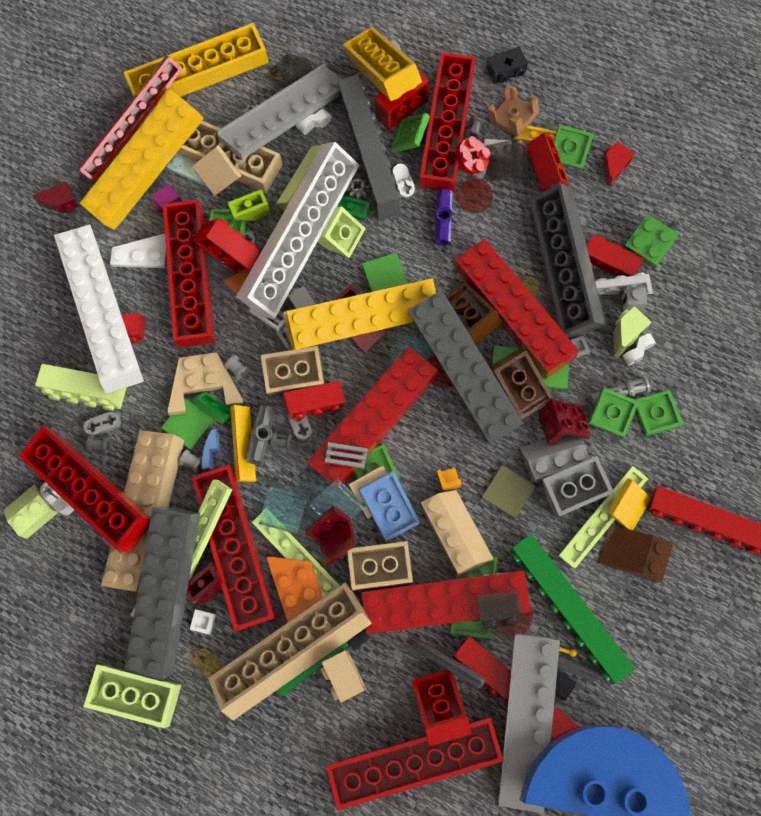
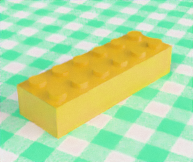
(382, 63)

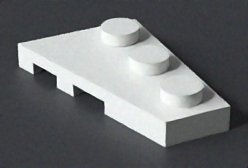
(141, 253)
(614, 286)

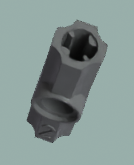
(258, 445)

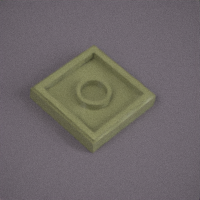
(508, 491)

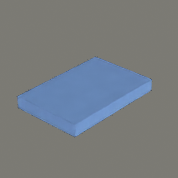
(389, 506)

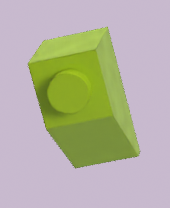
(250, 207)

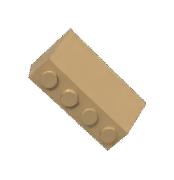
(456, 532)

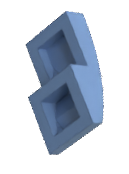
(211, 446)

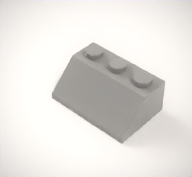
(548, 459)
(576, 486)

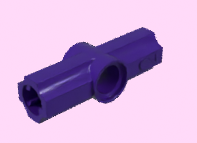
(443, 226)

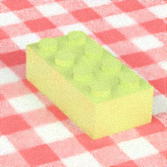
(76, 387)
(132, 696)

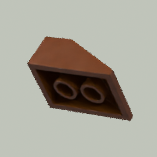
(474, 312)
(521, 382)
(636, 553)

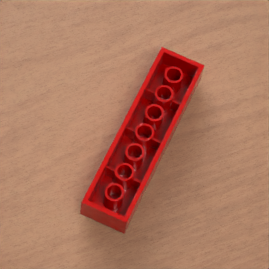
(447, 121)
(188, 275)
(517, 308)
(376, 413)
(86, 489)
(237, 555)
(437, 602)
(411, 765)

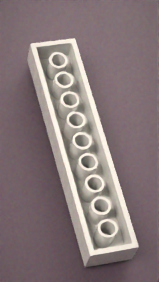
(298, 230)
(98, 310)

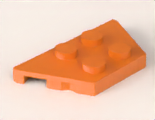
(295, 585)

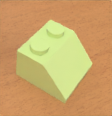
(341, 233)
(628, 329)
(29, 512)

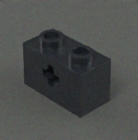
(507, 65)

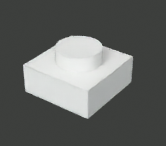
(202, 622)

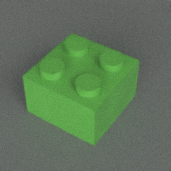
(651, 240)

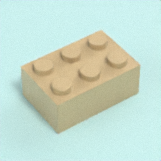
(292, 370)
(380, 566)
(343, 676)

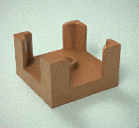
(513, 113)

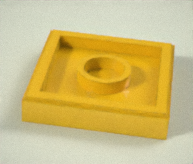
(629, 504)

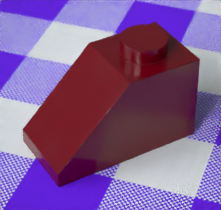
(58, 198)
(204, 585)

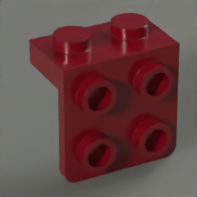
(561, 419)
(333, 533)

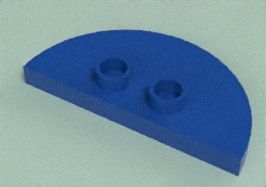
(605, 774)

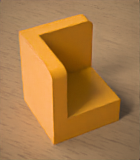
(448, 479)

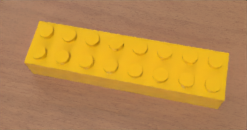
(208, 61)
(142, 160)
(354, 314)

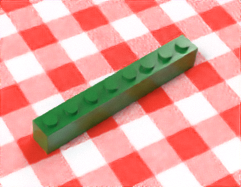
(572, 609)

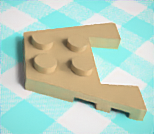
(201, 374)

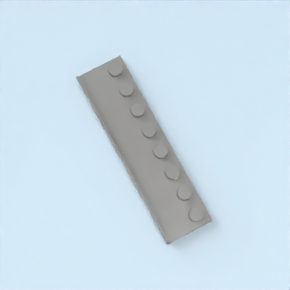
(280, 112)
(528, 713)

